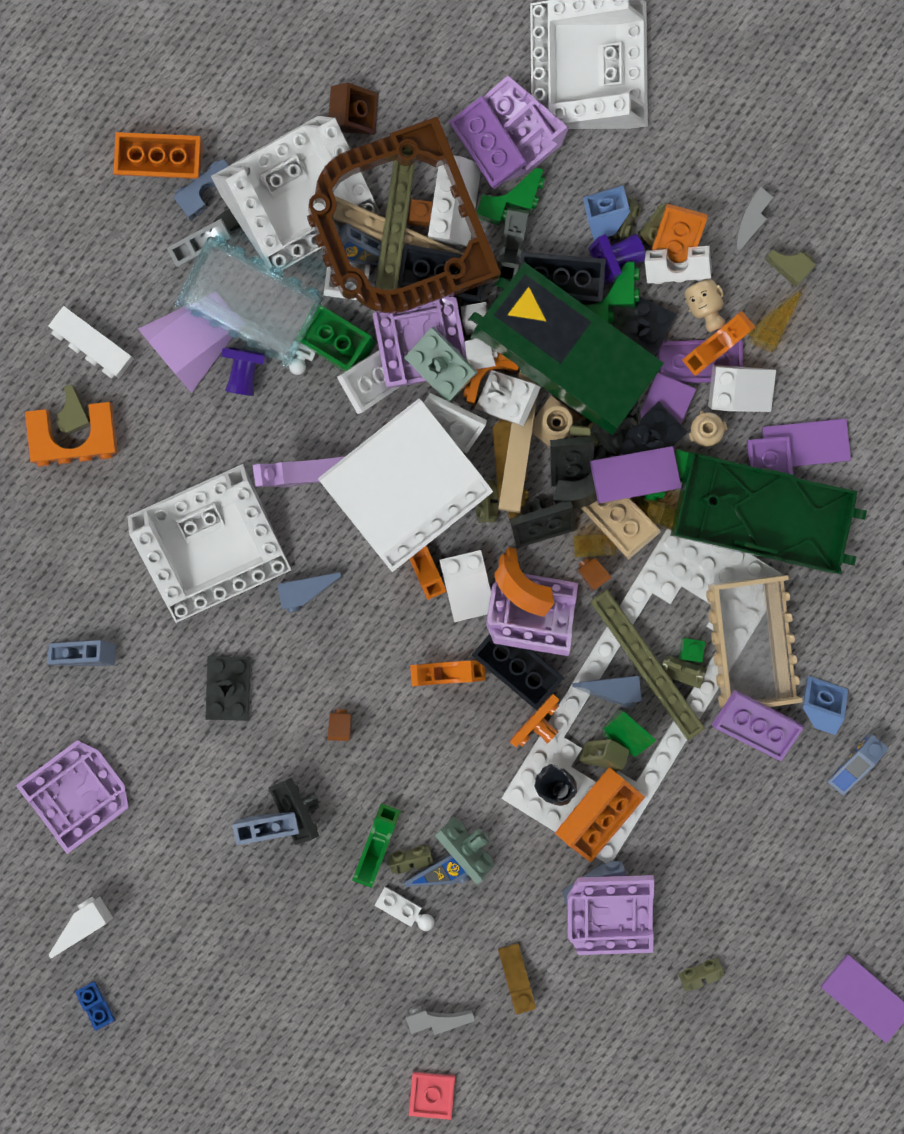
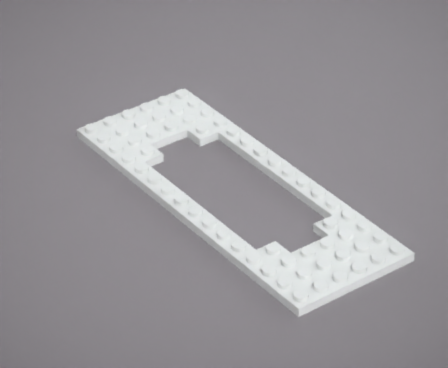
(670, 566)

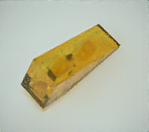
(770, 328)

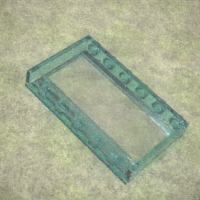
(249, 299)

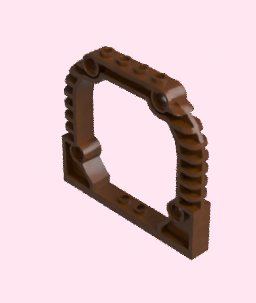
(427, 145)

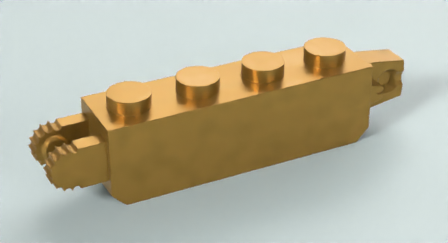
(501, 436)

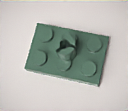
(441, 364)
(466, 848)

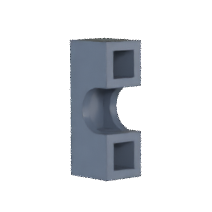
(190, 197)

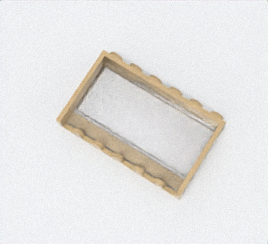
(753, 640)

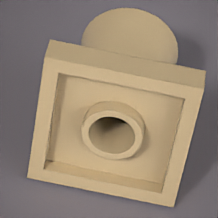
(543, 422)

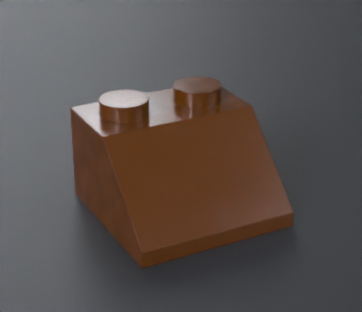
(354, 108)

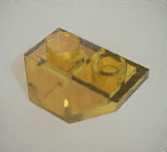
(659, 513)
(592, 546)

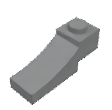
(192, 245)
(421, 1019)

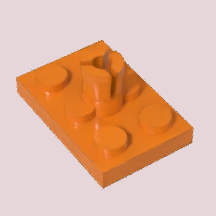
(678, 231)
(538, 724)

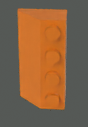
(158, 155)
(599, 815)

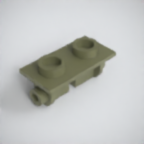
(627, 227)
(650, 229)
(485, 510)
(684, 671)
(401, 860)
(710, 970)

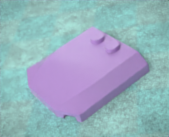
(402, 331)
(525, 630)
(75, 794)
(611, 915)

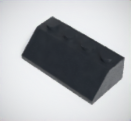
(423, 262)
(574, 274)
(520, 670)

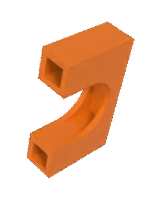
(101, 440)

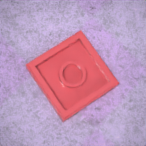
(432, 1095)

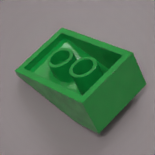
(337, 340)
(627, 733)

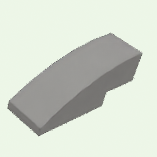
(752, 218)

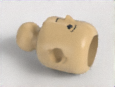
(705, 302)
(707, 429)

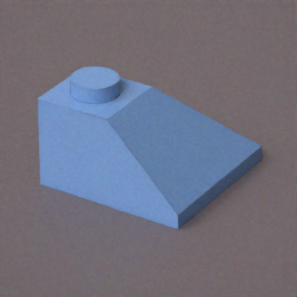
(606, 211)
(825, 704)

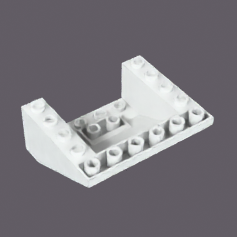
(591, 62)
(274, 186)
(405, 485)
(208, 543)

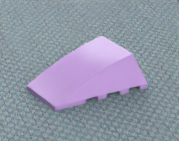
(527, 122)
(186, 344)

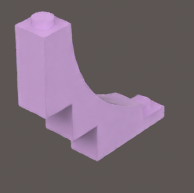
(292, 473)

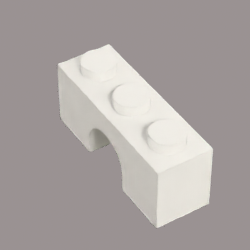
(662, 269)
(477, 352)

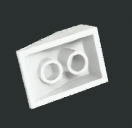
(741, 389)
(466, 585)
(89, 918)

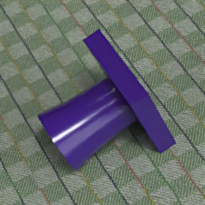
(617, 255)
(243, 369)

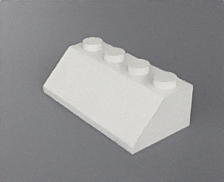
(445, 222)

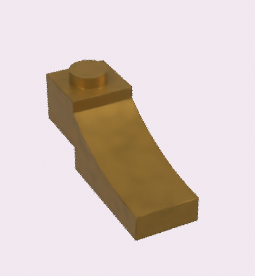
(517, 978)

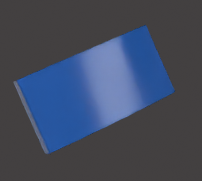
(95, 1006)

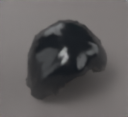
(555, 785)

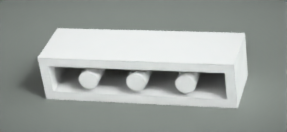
(91, 342)

